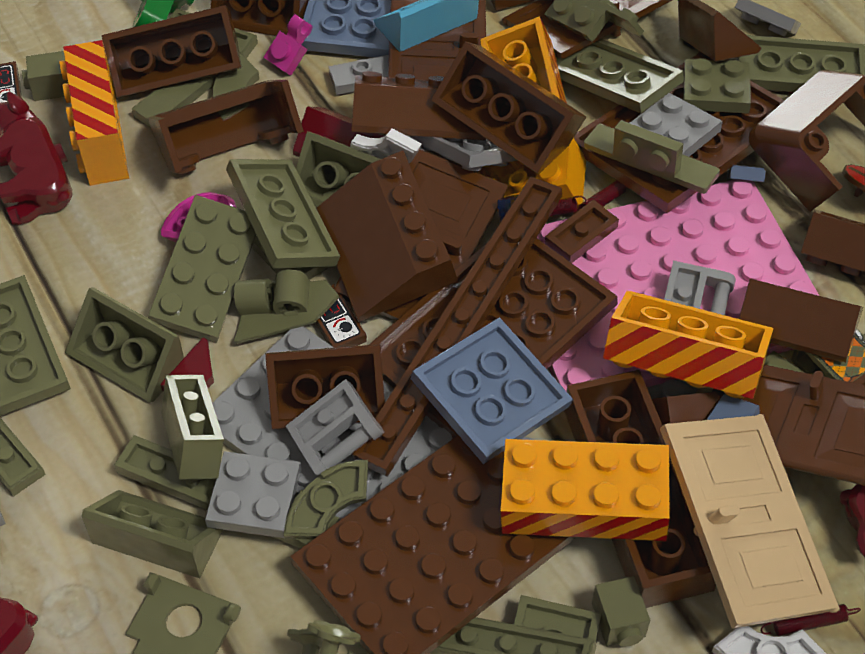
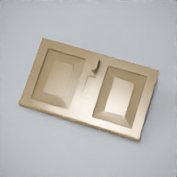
(748, 520)

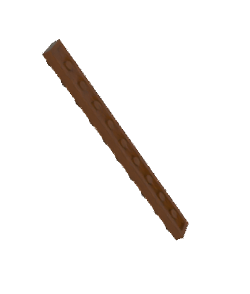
(461, 318)

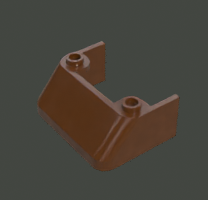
(200, 132)
(794, 143)

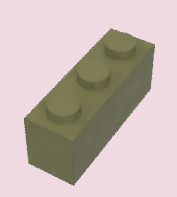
(192, 427)

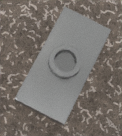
(344, 74)

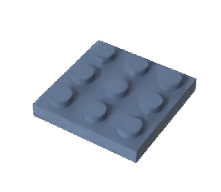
(346, 27)
(491, 389)

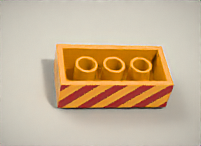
(530, 52)
(93, 113)
(688, 344)
(585, 489)

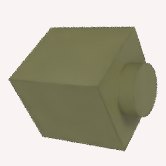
(44, 75)
(622, 612)

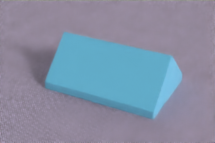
(425, 20)

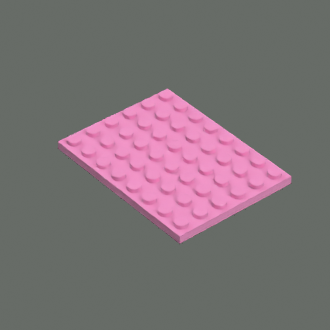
(715, 230)

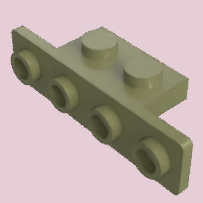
(590, 16)
(651, 154)

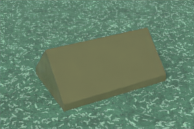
(328, 165)
(124, 345)
(151, 532)

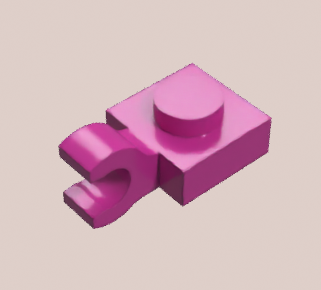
(287, 49)

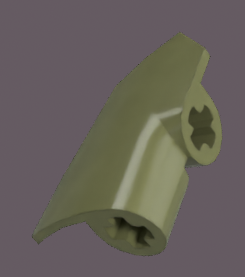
(280, 304)

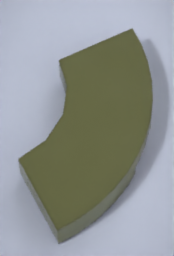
(235, 80)
(325, 497)

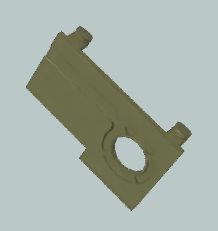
(167, 595)

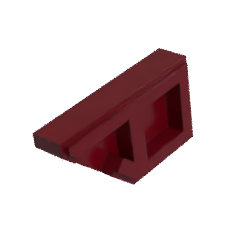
(196, 363)

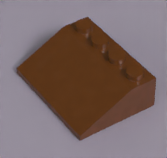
(385, 238)

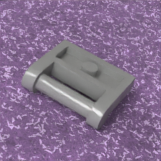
(688, 284)
(328, 420)

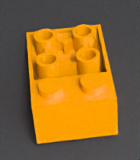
(564, 171)

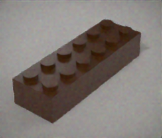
(623, 412)

